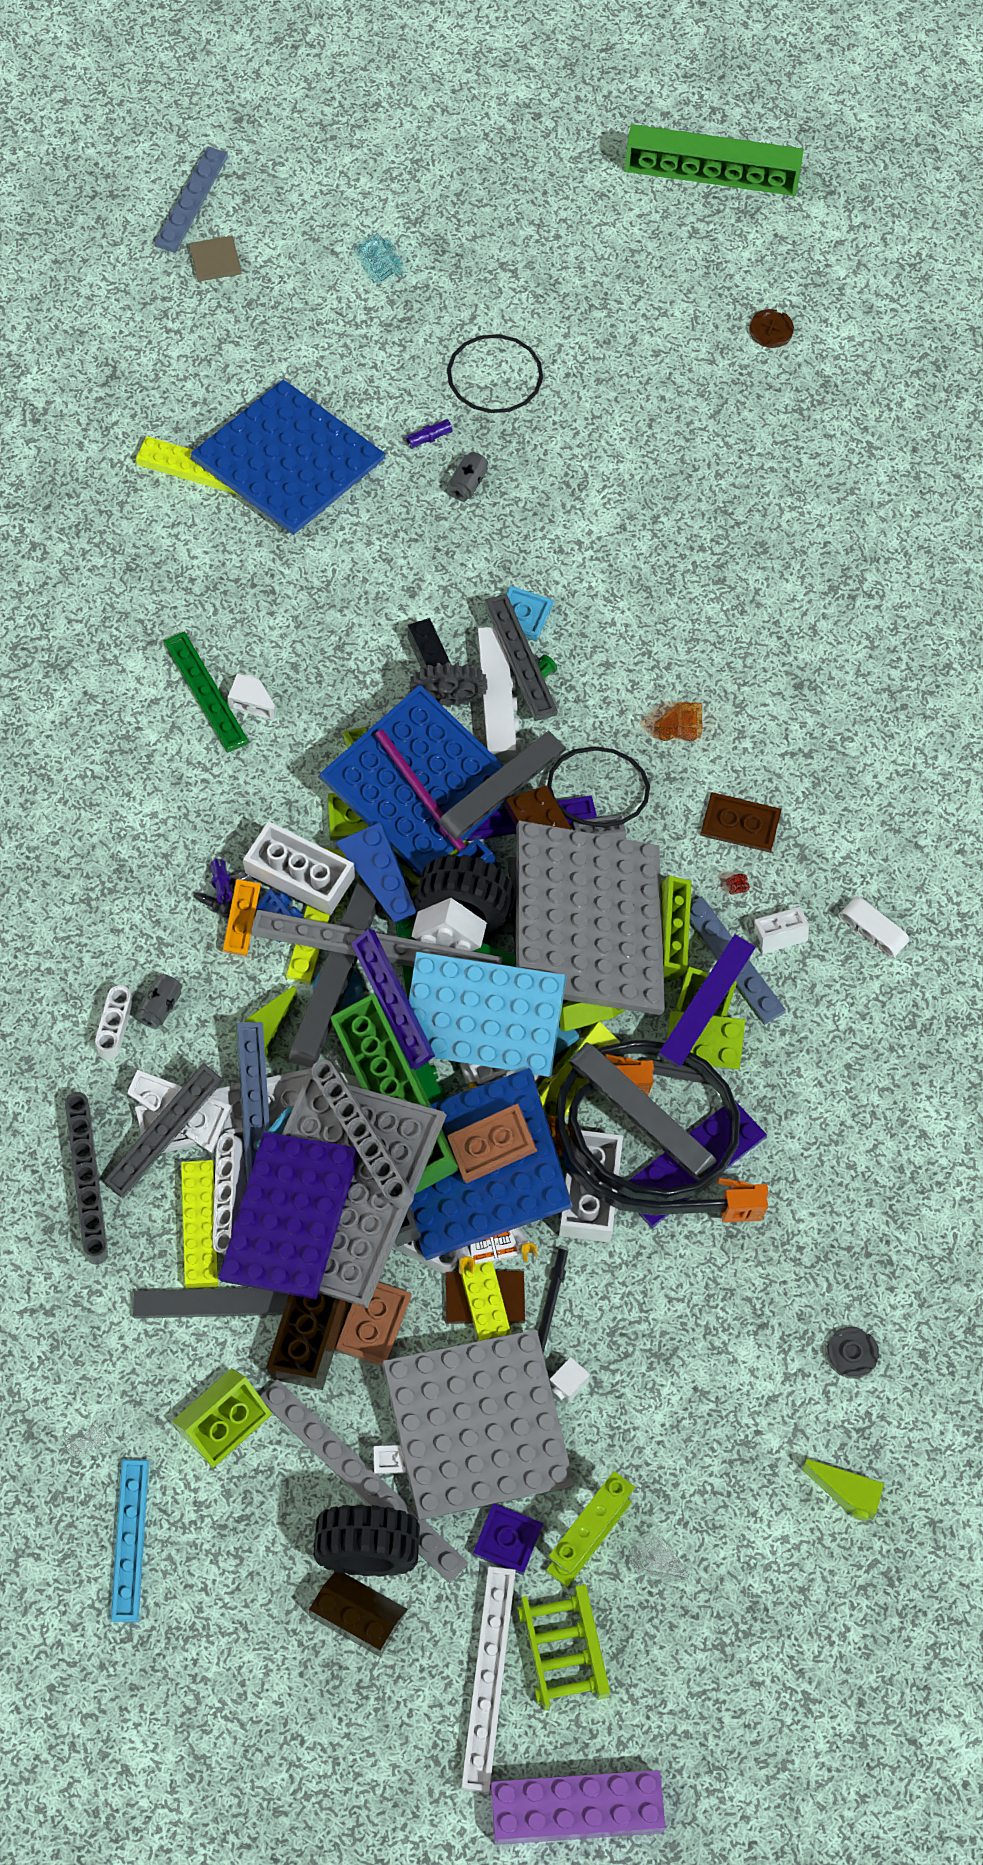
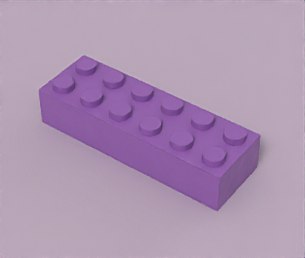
(577, 1807)

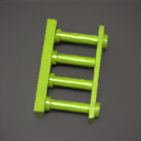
(590, 1529)
(585, 1629)

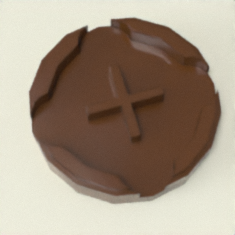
(771, 328)

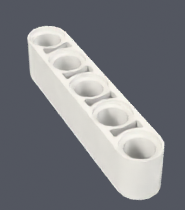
(229, 1188)

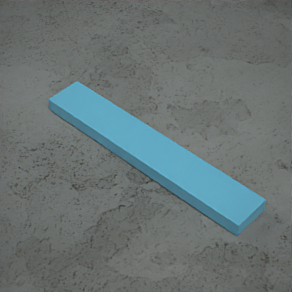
(130, 1541)

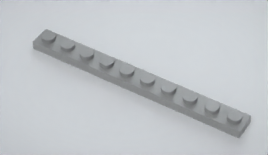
(339, 939)
(358, 1475)

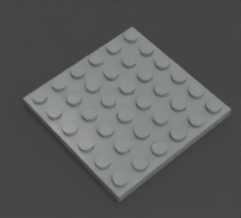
(477, 1424)

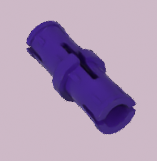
(429, 433)
(221, 880)

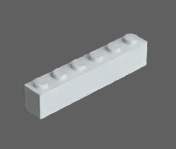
(498, 700)

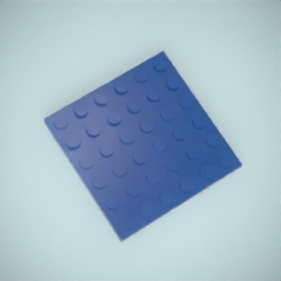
(288, 456)
(440, 755)
(530, 1189)

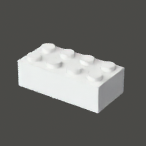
(299, 868)
(590, 1216)

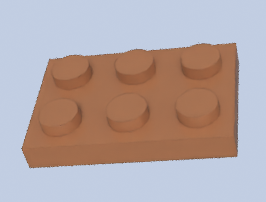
(492, 1143)
(373, 1330)

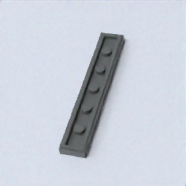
(520, 657)
(163, 1130)
(208, 1303)

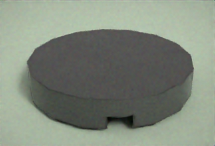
(848, 1359)

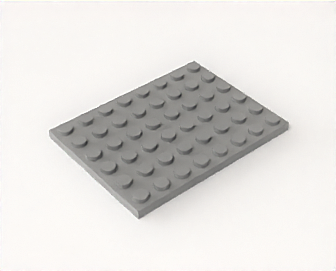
(591, 914)
(368, 1218)

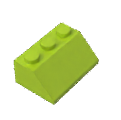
(222, 1417)

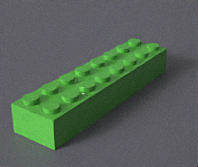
(713, 160)
(385, 1070)

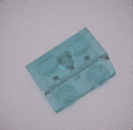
(380, 258)

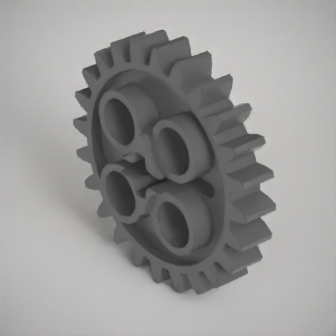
(451, 683)

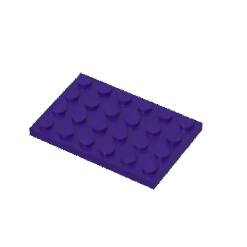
(289, 1215)

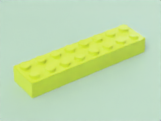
(176, 462)
(198, 1221)
(485, 1302)

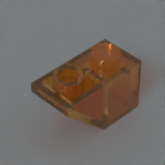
(681, 721)

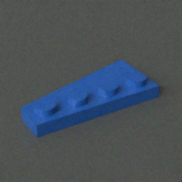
(380, 870)

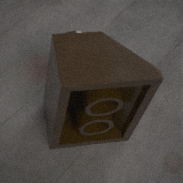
(357, 1612)

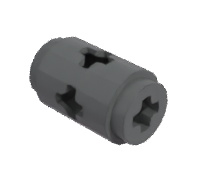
(463, 483)
(154, 1012)

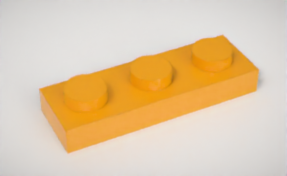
(241, 917)

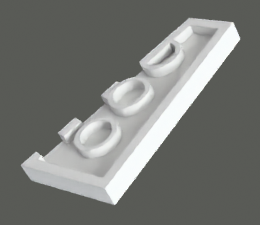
(204, 1126)

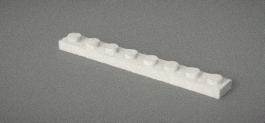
(488, 1680)

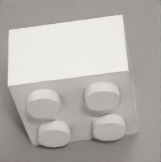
(449, 926)

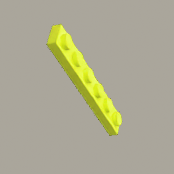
(304, 957)

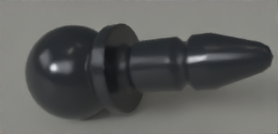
(222, 908)

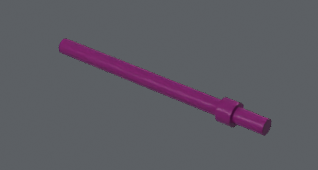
(416, 785)

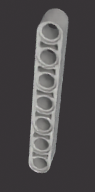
(369, 1140)

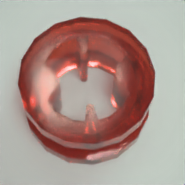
(738, 884)

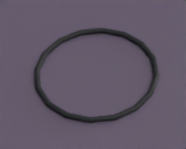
(488, 337)
(597, 824)

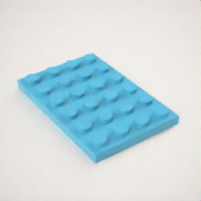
(488, 1012)

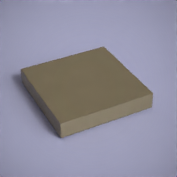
(215, 258)

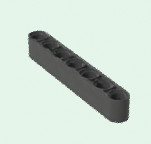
(501, 785)
(642, 1111)
(86, 1166)

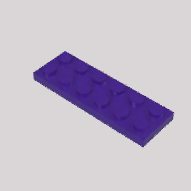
(714, 1137)

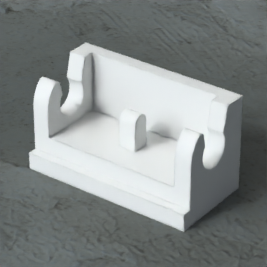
(781, 930)
(388, 1460)

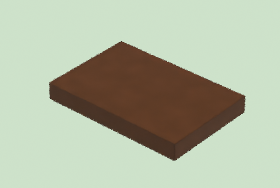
(741, 822)
(511, 1288)

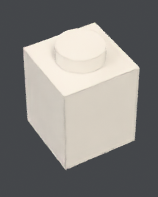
(569, 1381)

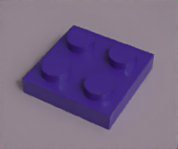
(508, 1539)

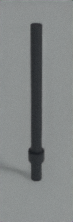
(557, 1277)

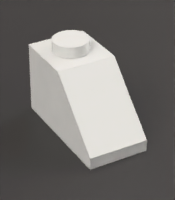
(251, 697)

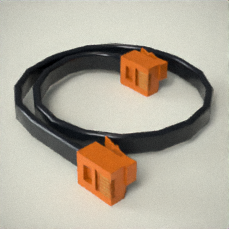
(740, 1204)

